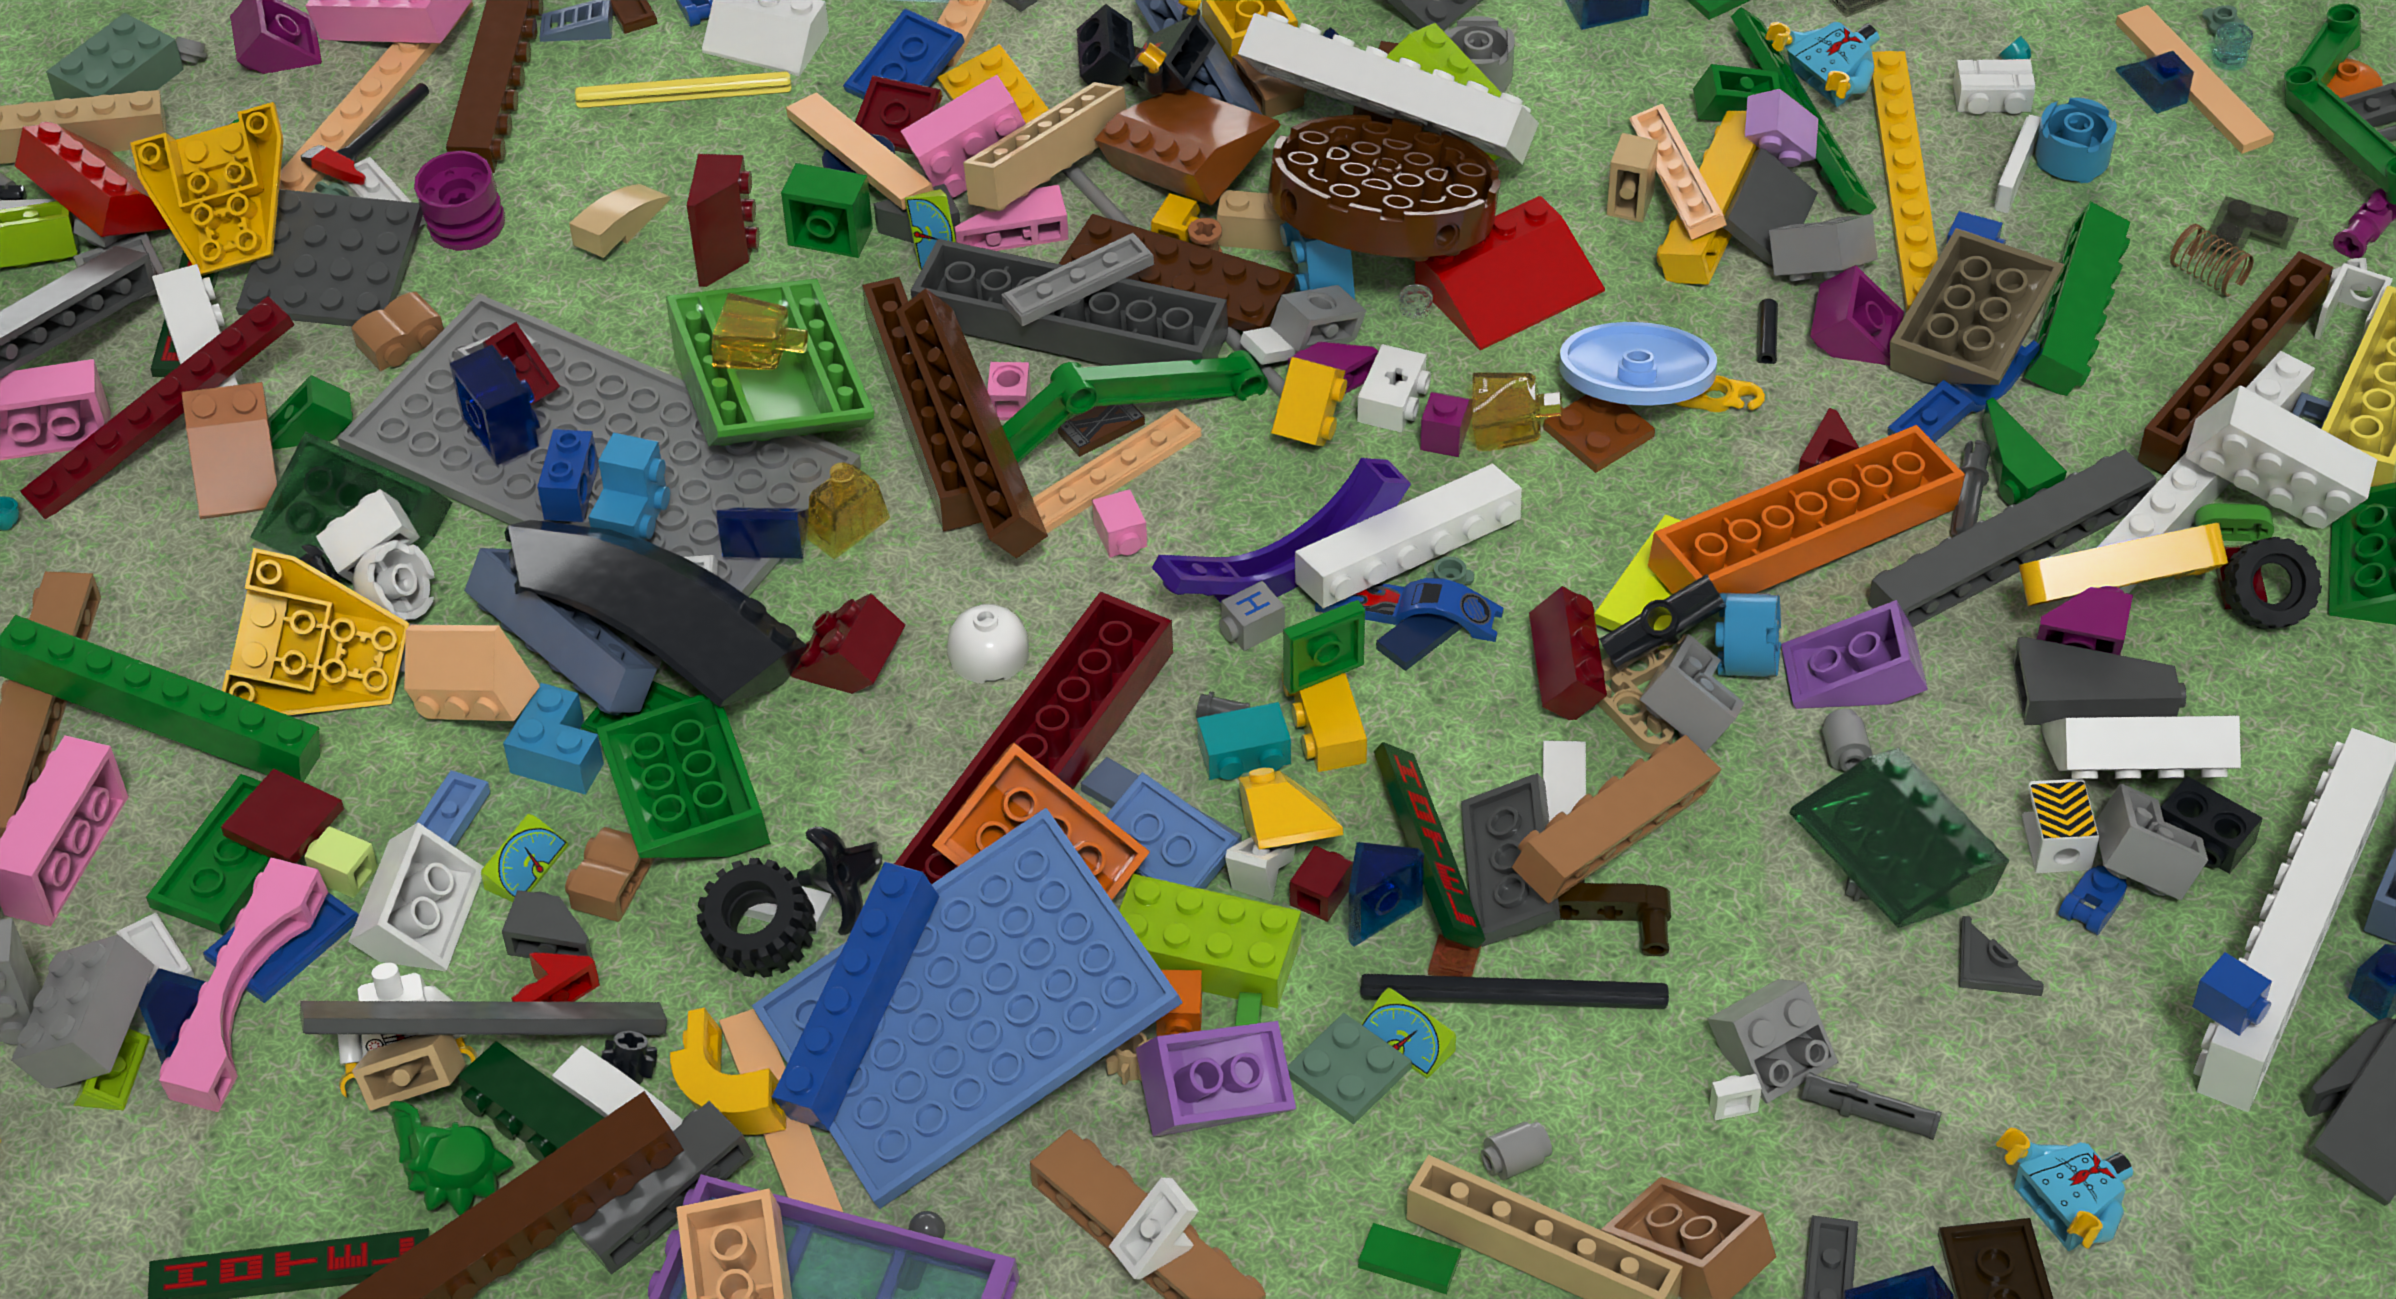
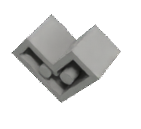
(1823, 247)
(1690, 696)
(2146, 848)

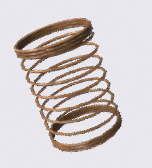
(2194, 248)

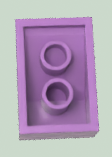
(1856, 661)
(1214, 1077)

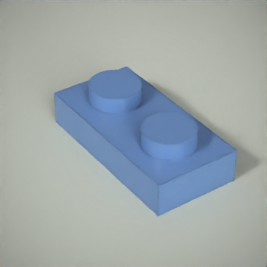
(454, 806)

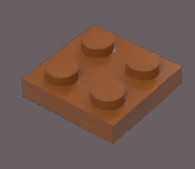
(1599, 431)

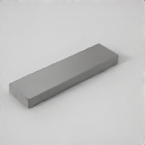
(1077, 279)

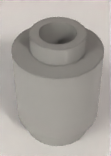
(1846, 739)
(1516, 1150)

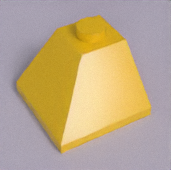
(1282, 811)

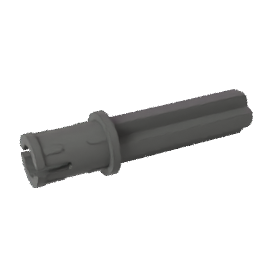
(1975, 479)

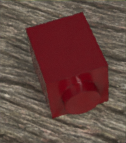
(1321, 883)

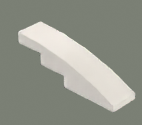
(603, 1085)

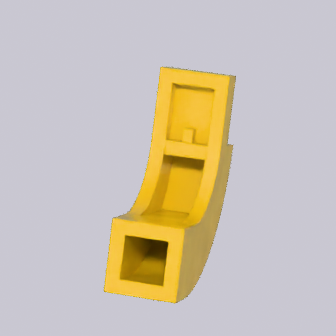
(742, 1097)

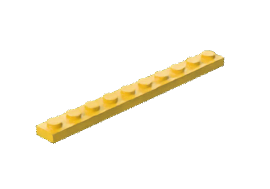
(1903, 171)

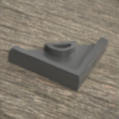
(1990, 966)

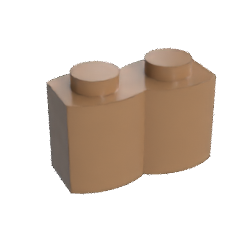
(1269, 93)
(397, 331)
(607, 875)

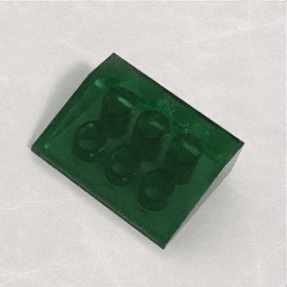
(329, 483)
(1901, 839)

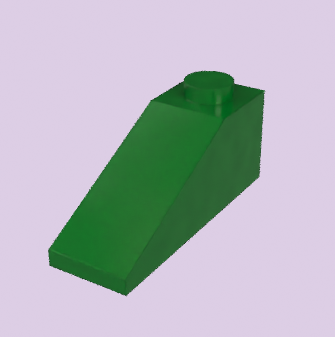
(2016, 457)

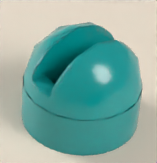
(2017, 50)
(8, 512)

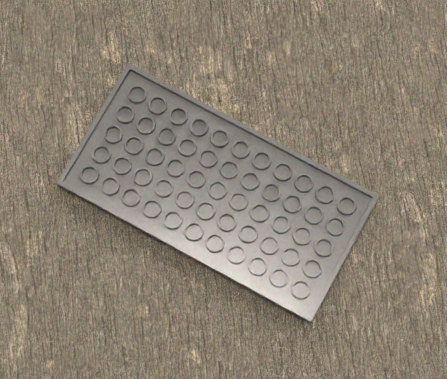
(421, 435)

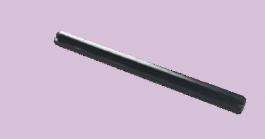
(1518, 991)

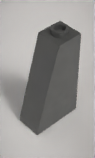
(2087, 683)

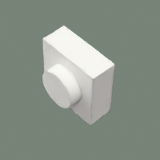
(1735, 1096)

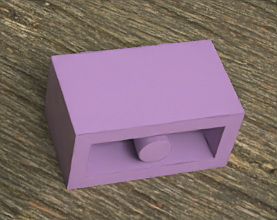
(1781, 127)

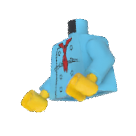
(1829, 57)
(2069, 1187)

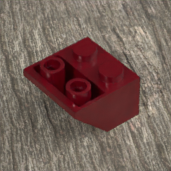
(849, 645)

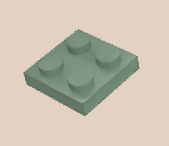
(1348, 1068)

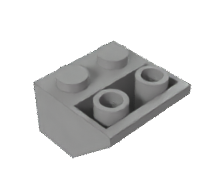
(1774, 1037)

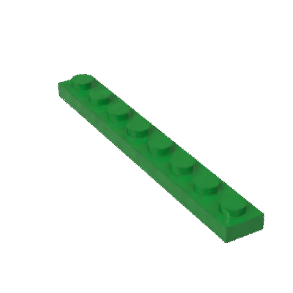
(1836, 167)

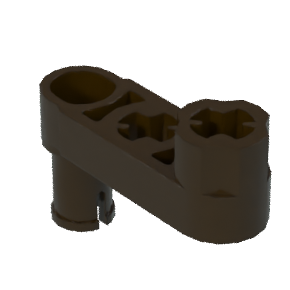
(1623, 903)

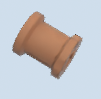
(1205, 233)

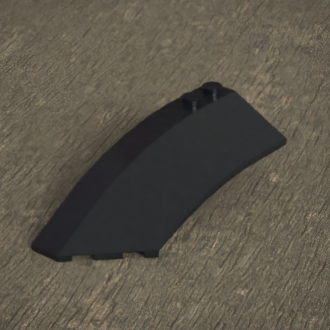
(661, 601)

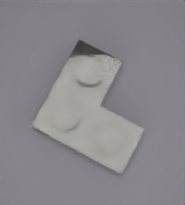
(2241, 221)

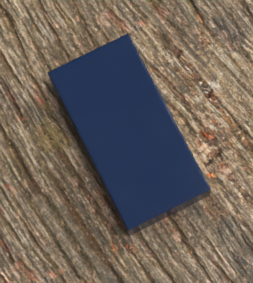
(1416, 638)

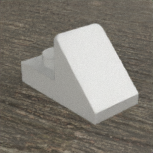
(1256, 870)
(1155, 1230)

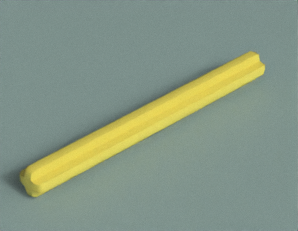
(683, 89)

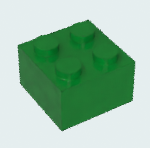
(827, 210)

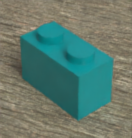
(1244, 741)

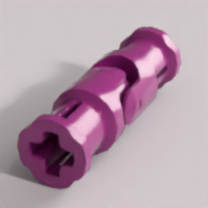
(2365, 225)

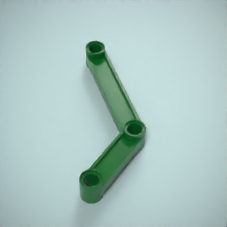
(2311, 98)
(1080, 388)

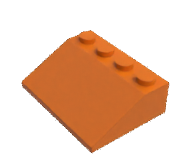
(1020, 789)

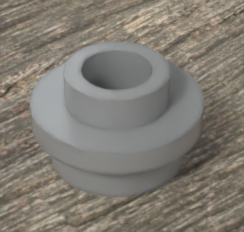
(190, 49)

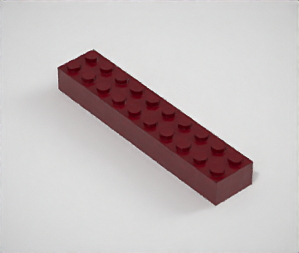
(1064, 711)

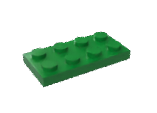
(211, 873)

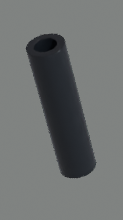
(1767, 331)

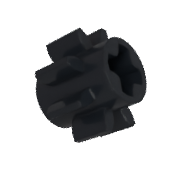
(631, 1055)

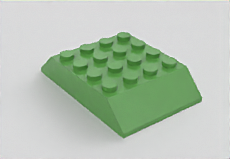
(798, 398)

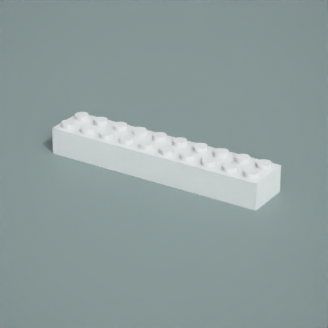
(2300, 912)

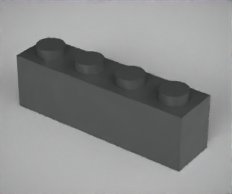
(641, 1215)

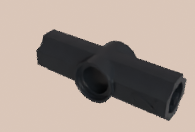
(1638, 635)

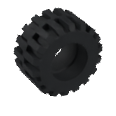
(743, 889)

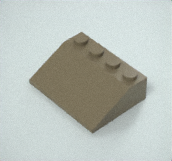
(1972, 312)

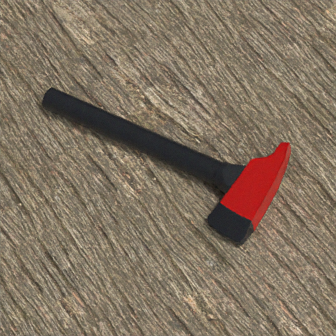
(341, 162)

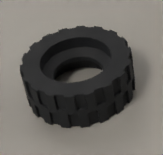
(2303, 577)

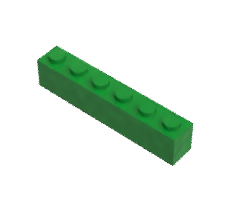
(2078, 300)

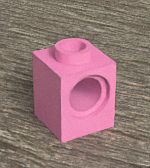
(1009, 387)

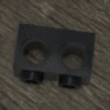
(1105, 47)
(2223, 825)

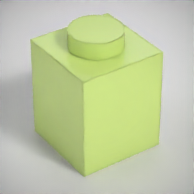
(342, 861)

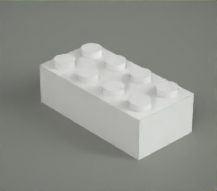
(2281, 458)

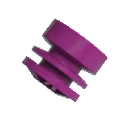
(459, 200)

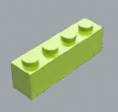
(36, 234)

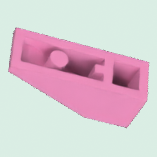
(1024, 222)

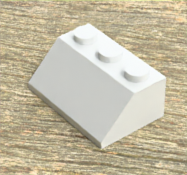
(767, 32)
(417, 901)

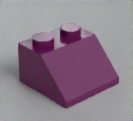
(273, 36)
(1855, 318)
(2090, 620)

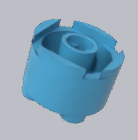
(2075, 140)
(1749, 635)

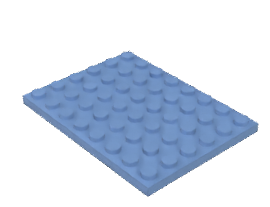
(999, 1006)

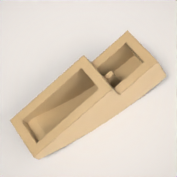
(616, 218)

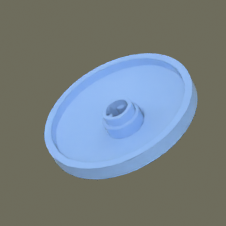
(1638, 363)

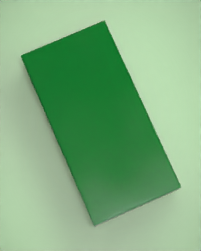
(1409, 1258)

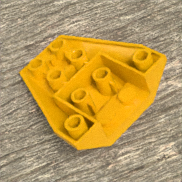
(218, 188)
(311, 641)

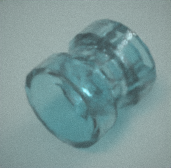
(2232, 46)

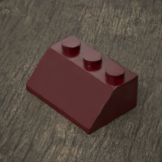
(721, 216)

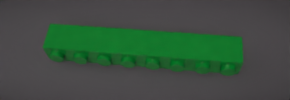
(157, 700)

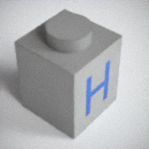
(1252, 616)

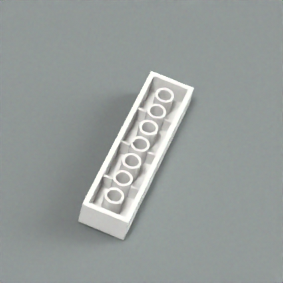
(1387, 86)

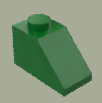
(1728, 87)
(314, 409)

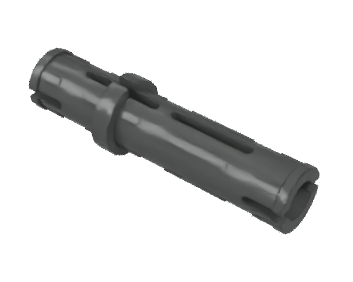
(1871, 1105)

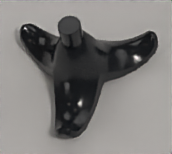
(841, 872)

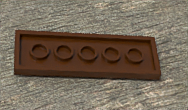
(1248, 286)

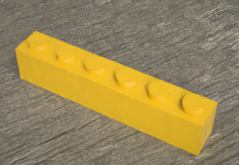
(1722, 169)

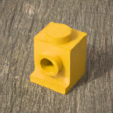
(1175, 217)

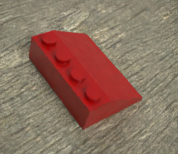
(87, 180)
(1513, 276)

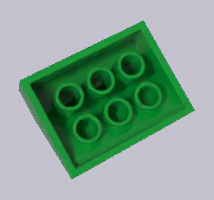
(2365, 559)
(683, 782)

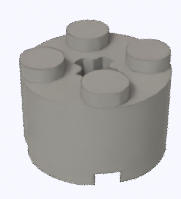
(1487, 47)

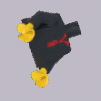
(1172, 54)

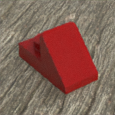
(559, 978)

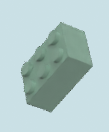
(117, 60)

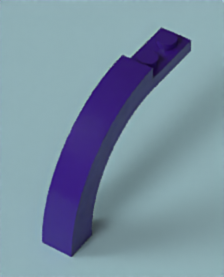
(1368, 491)

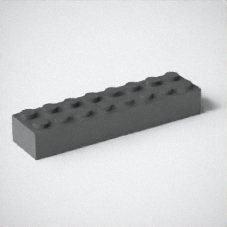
(1111, 327)

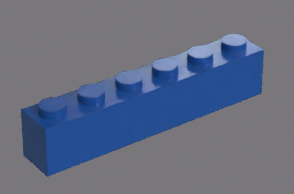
(856, 996)

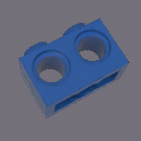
(568, 475)

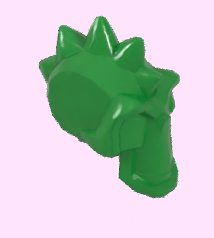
(446, 1161)

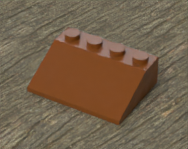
(1185, 142)

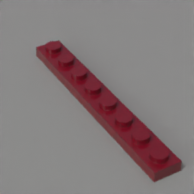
(156, 408)

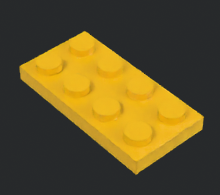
(985, 66)

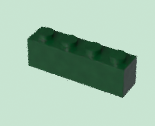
(523, 1101)

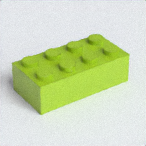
(1228, 937)

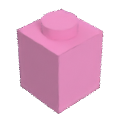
(1119, 523)

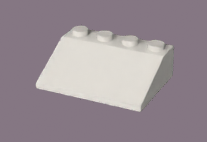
(2144, 744)

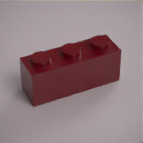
(1567, 654)

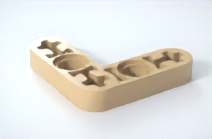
(1624, 685)

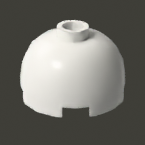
(395, 579)
(987, 644)

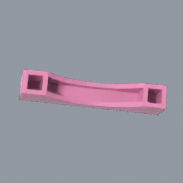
(280, 908)

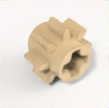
(1125, 1060)

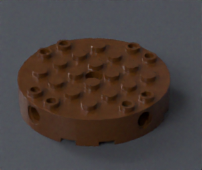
(1383, 187)

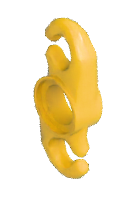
(1733, 389)

